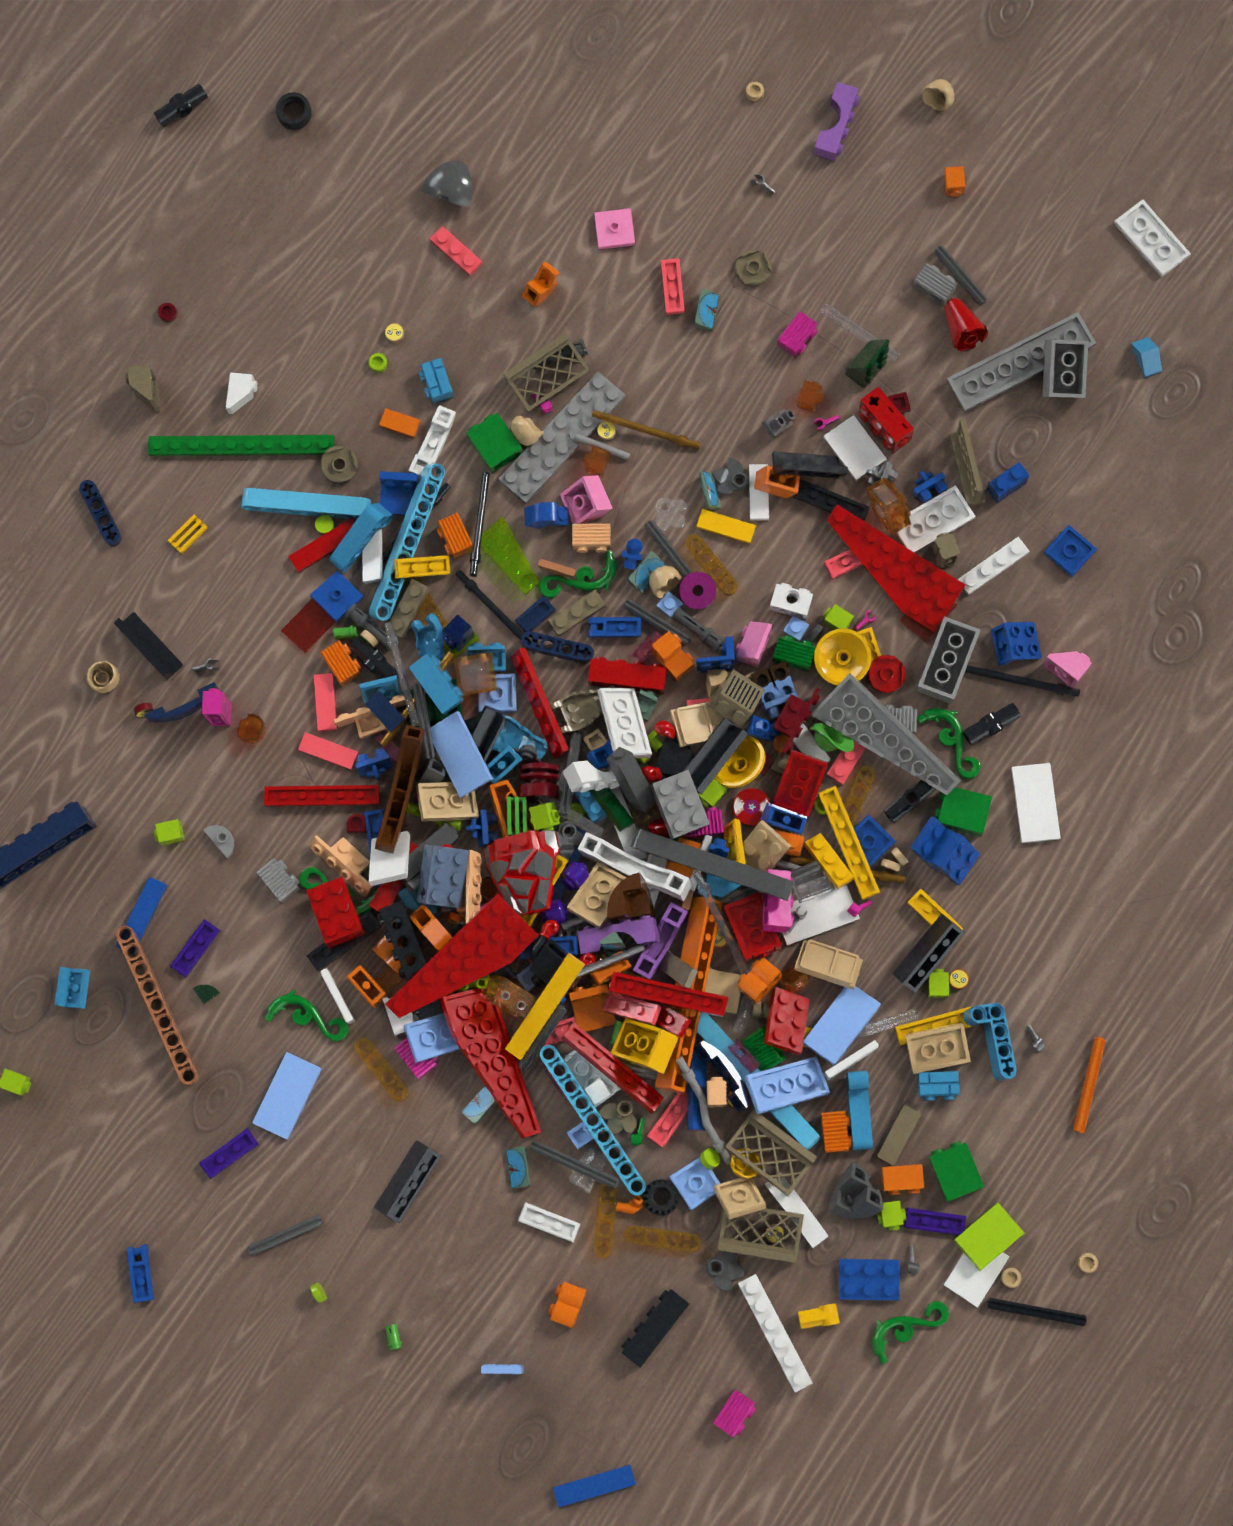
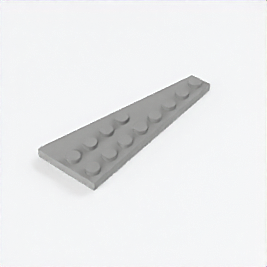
(867, 721)

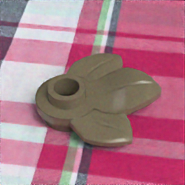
(617, 1119)

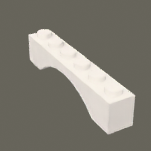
(622, 862)
(775, 1333)

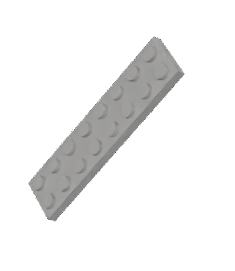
(1013, 364)
(558, 442)

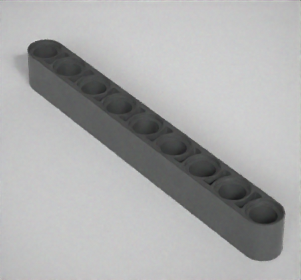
(712, 864)

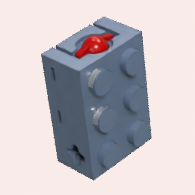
(442, 875)

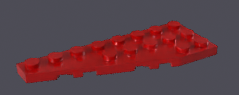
(908, 579)
(479, 948)
(482, 1038)

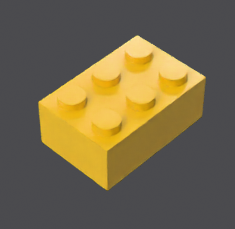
(644, 1045)

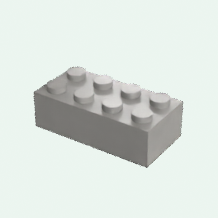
(948, 660)

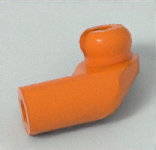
(631, 1207)

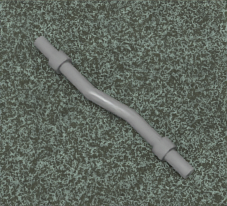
(689, 1076)

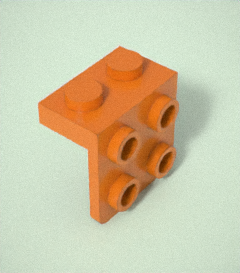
(589, 1006)

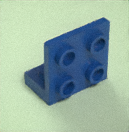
(397, 491)
(1016, 642)
(722, 662)

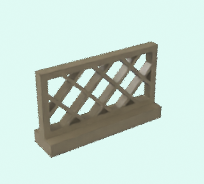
(536, 358)
(967, 465)
(778, 1138)
(762, 1250)

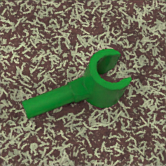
(636, 1139)

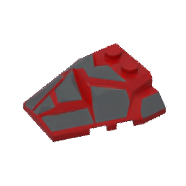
(524, 869)

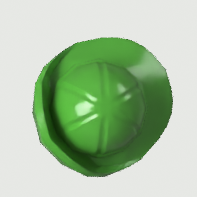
(831, 739)

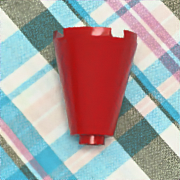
(963, 325)

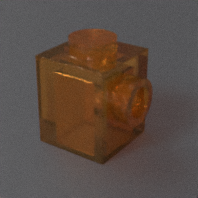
(810, 396)
(596, 461)

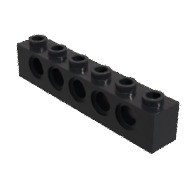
(398, 911)

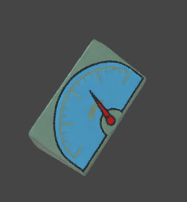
(706, 310)
(709, 490)
(640, 576)
(612, 944)
(479, 1106)
(518, 1167)

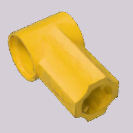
(824, 1316)

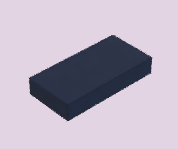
(535, 615)
(385, 711)

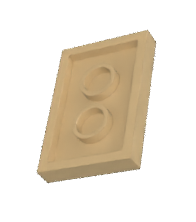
(443, 803)
(764, 847)
(593, 896)
(937, 1048)

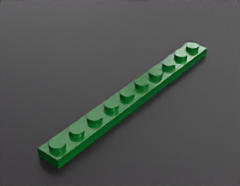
(239, 445)

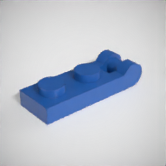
(615, 627)
(140, 1274)

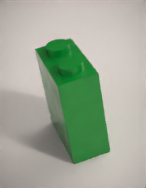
(494, 442)
(964, 811)
(955, 1171)

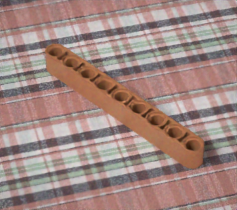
(150, 998)

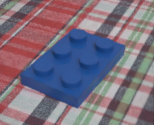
(868, 1279)

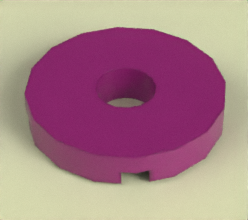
(708, 590)

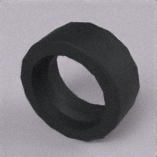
(292, 98)

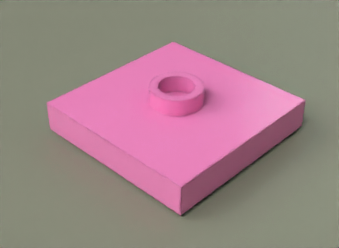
(614, 228)

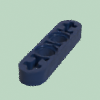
(99, 513)
(556, 650)

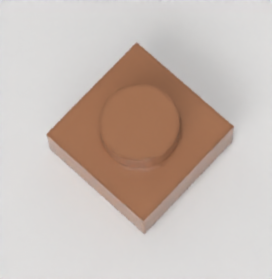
(686, 904)

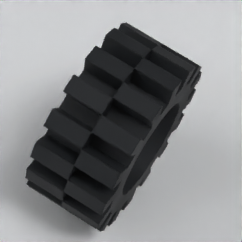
(656, 1185)

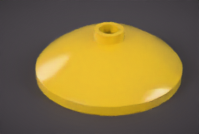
(829, 652)
(748, 754)

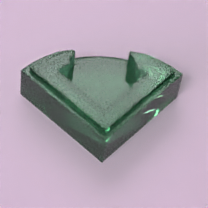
(206, 992)

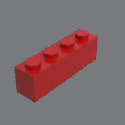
(627, 675)

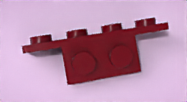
(791, 718)

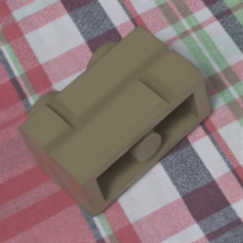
(945, 550)

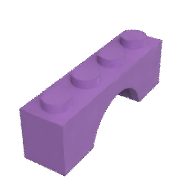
(829, 141)
(643, 931)
(654, 953)

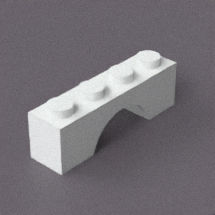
(583, 777)

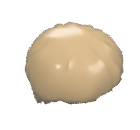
(938, 95)
(525, 430)
(664, 580)
(103, 677)

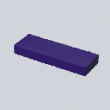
(195, 948)
(229, 1153)
(935, 1221)

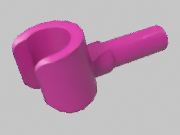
(545, 406)
(825, 422)
(866, 620)
(854, 909)

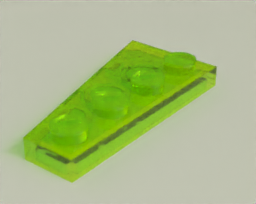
(506, 553)

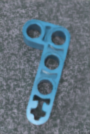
(359, 535)
(994, 1042)
(859, 1110)

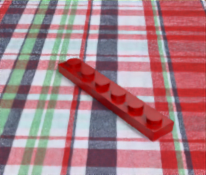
(539, 703)
(321, 795)
(668, 994)
(612, 1068)

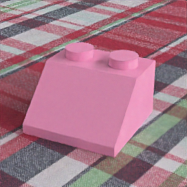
(586, 500)
(754, 643)
(1068, 666)

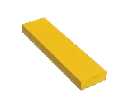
(929, 1023)

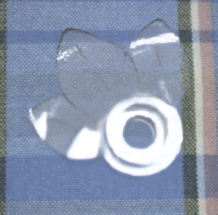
(673, 515)

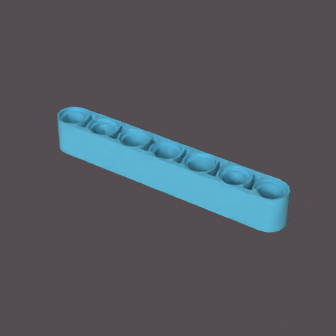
(303, 503)

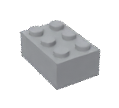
(1065, 368)
(679, 804)

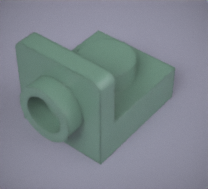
(647, 703)

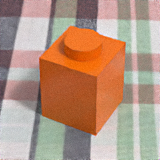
(954, 181)

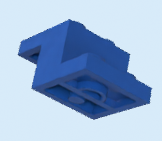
(945, 851)

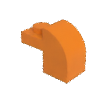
(542, 285)

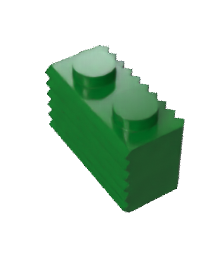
(794, 653)
(765, 1054)

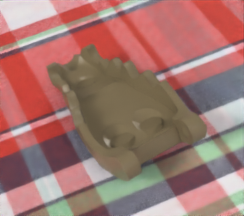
(579, 709)

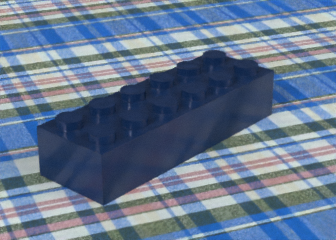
(43, 841)

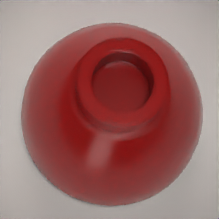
(658, 827)

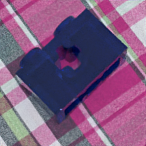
(457, 633)

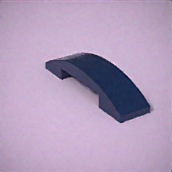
(182, 711)
(726, 1070)

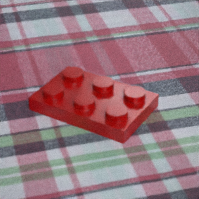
(800, 783)
(786, 1021)

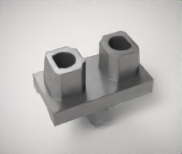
(779, 422)
(881, 472)

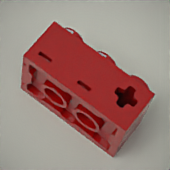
(885, 420)
(335, 912)
(747, 927)

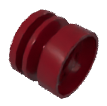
(539, 779)

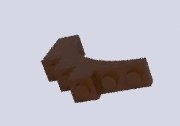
(401, 789)

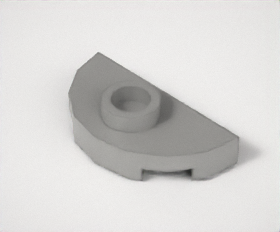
(222, 838)

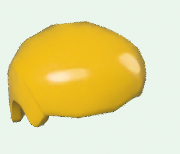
(740, 1168)

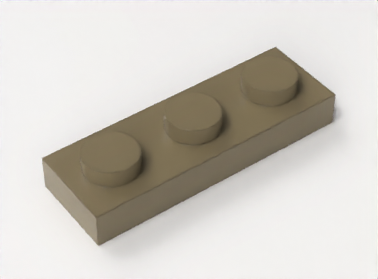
(408, 607)
(577, 613)

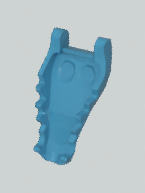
(429, 637)
(516, 736)

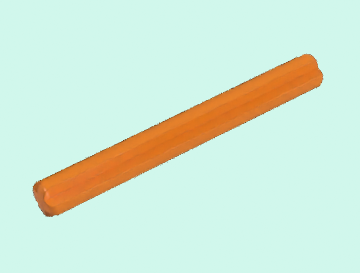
(1089, 1085)

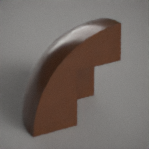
(630, 899)

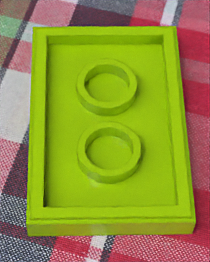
(989, 1236)

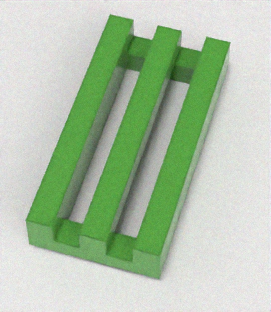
(524, 815)

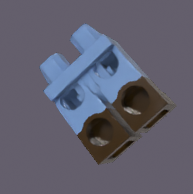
(776, 692)

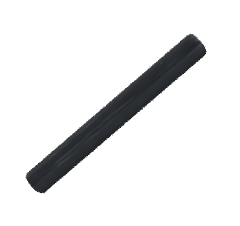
(1035, 1311)

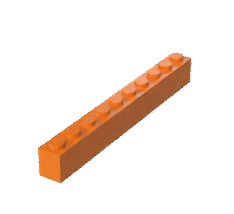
(698, 953)

